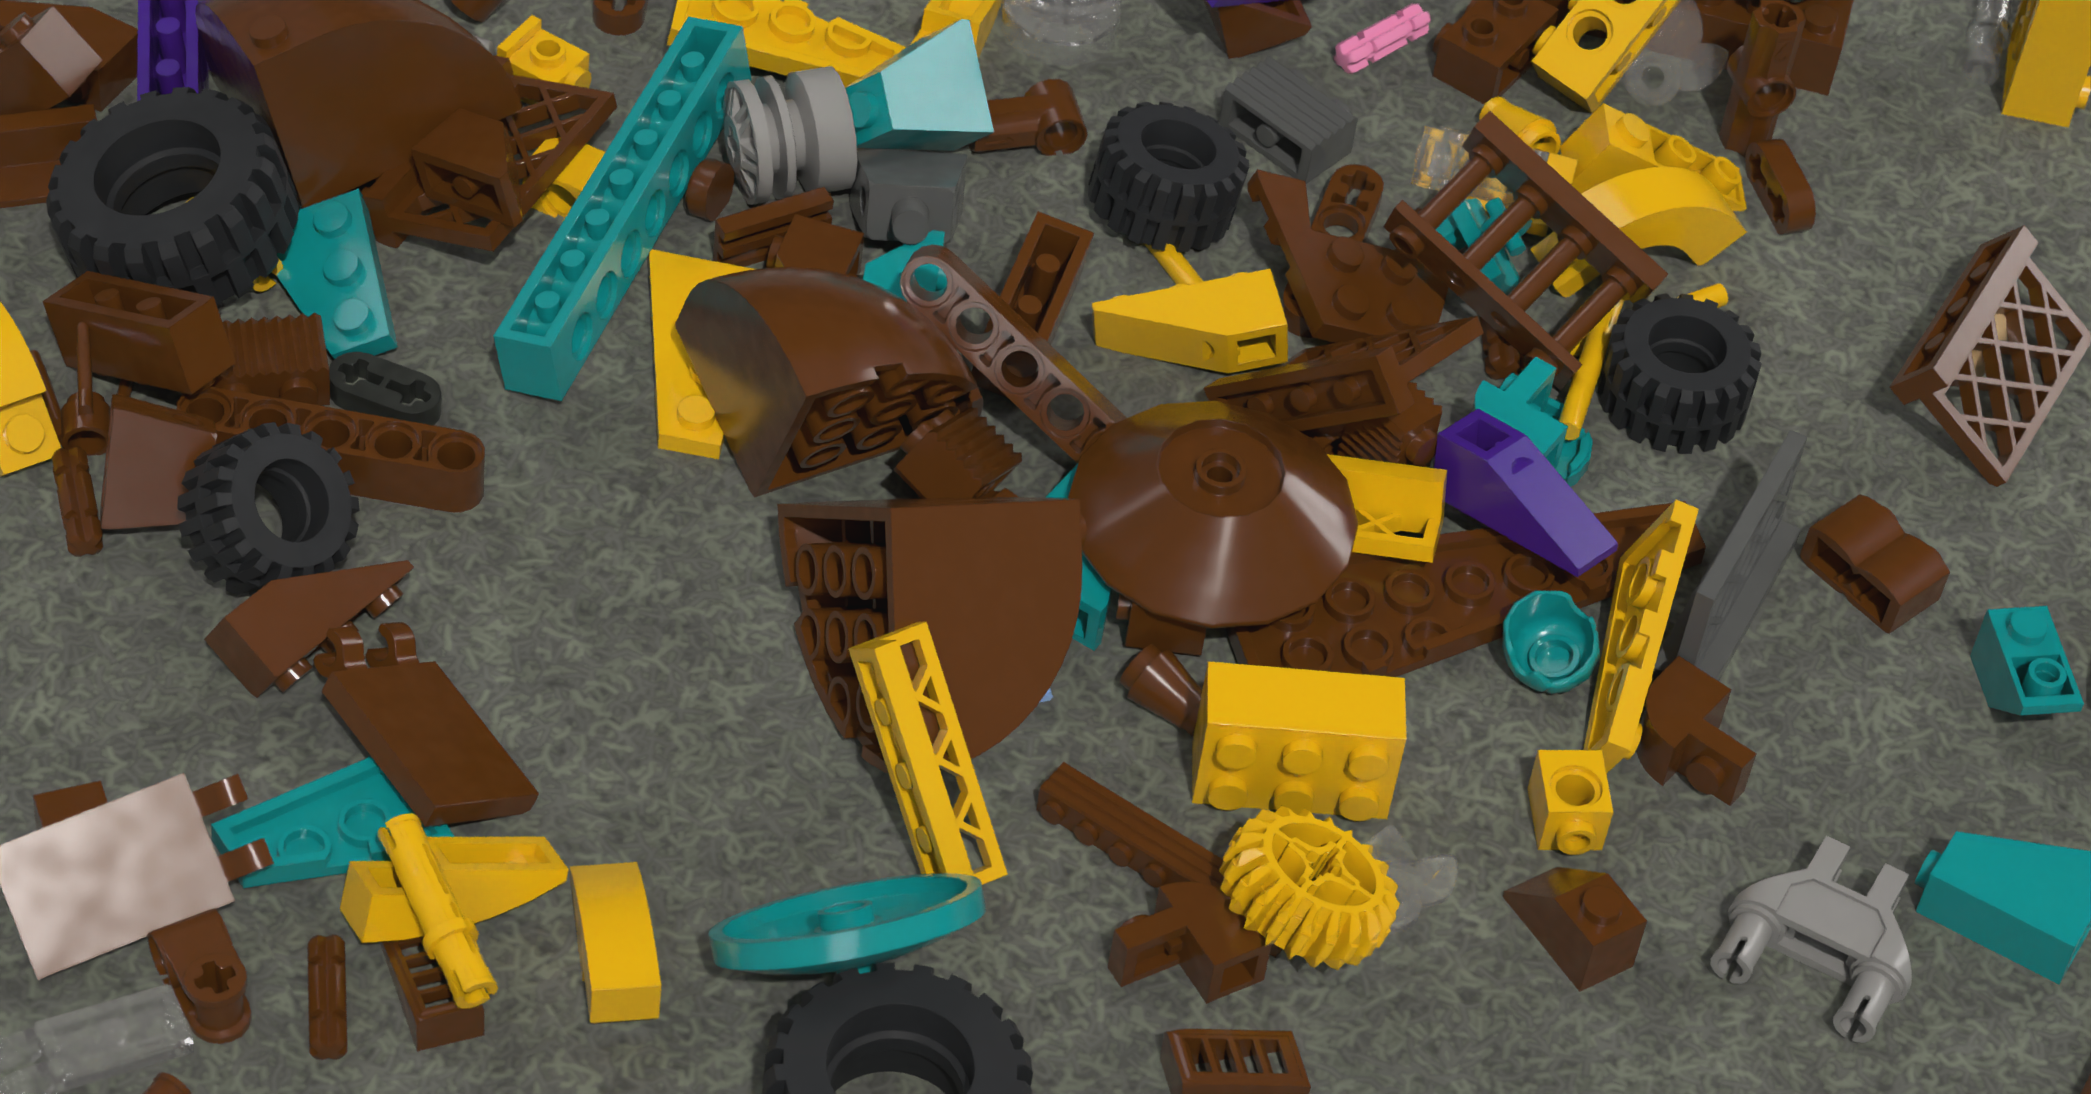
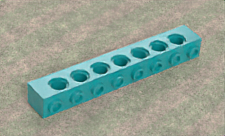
(620, 211)

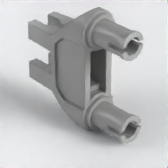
(1828, 930)

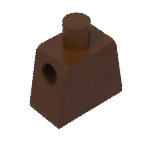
(147, 461)

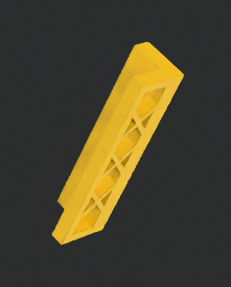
(1393, 500)
(913, 760)

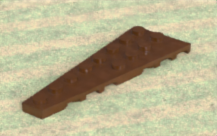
(1408, 613)

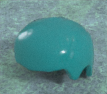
(1550, 642)

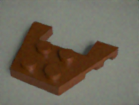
(1343, 283)

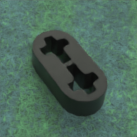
(385, 388)

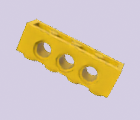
(1592, 74)

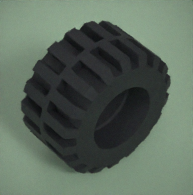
(1168, 176)
(1679, 373)
(305, 486)

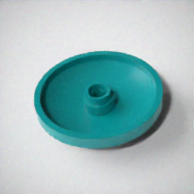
(848, 924)

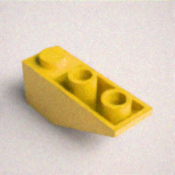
(1621, 143)
(1206, 324)

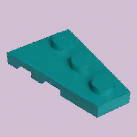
(338, 275)
(319, 825)

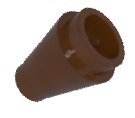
(1163, 687)

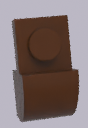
(1684, 733)
(1197, 933)

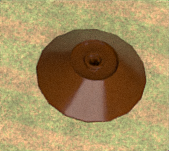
(1214, 514)

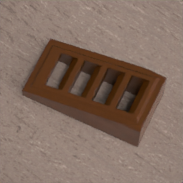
(434, 1024)
(1188, 1047)

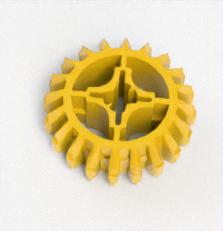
(1309, 887)

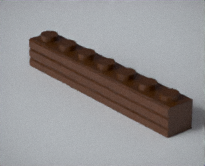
(1126, 832)

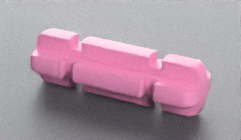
(1382, 38)

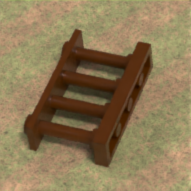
(1537, 194)

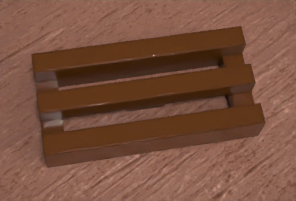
(747, 235)

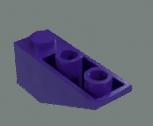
(1517, 492)

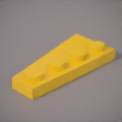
(791, 38)
(682, 408)
(1635, 630)

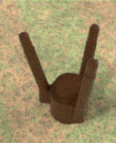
(86, 414)

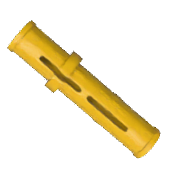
(448, 934)

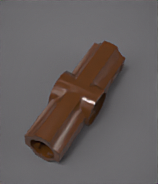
(1762, 75)

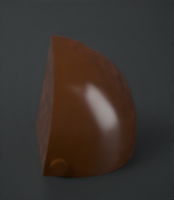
(349, 80)
(817, 370)
(982, 572)

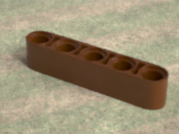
(1009, 335)
(384, 455)

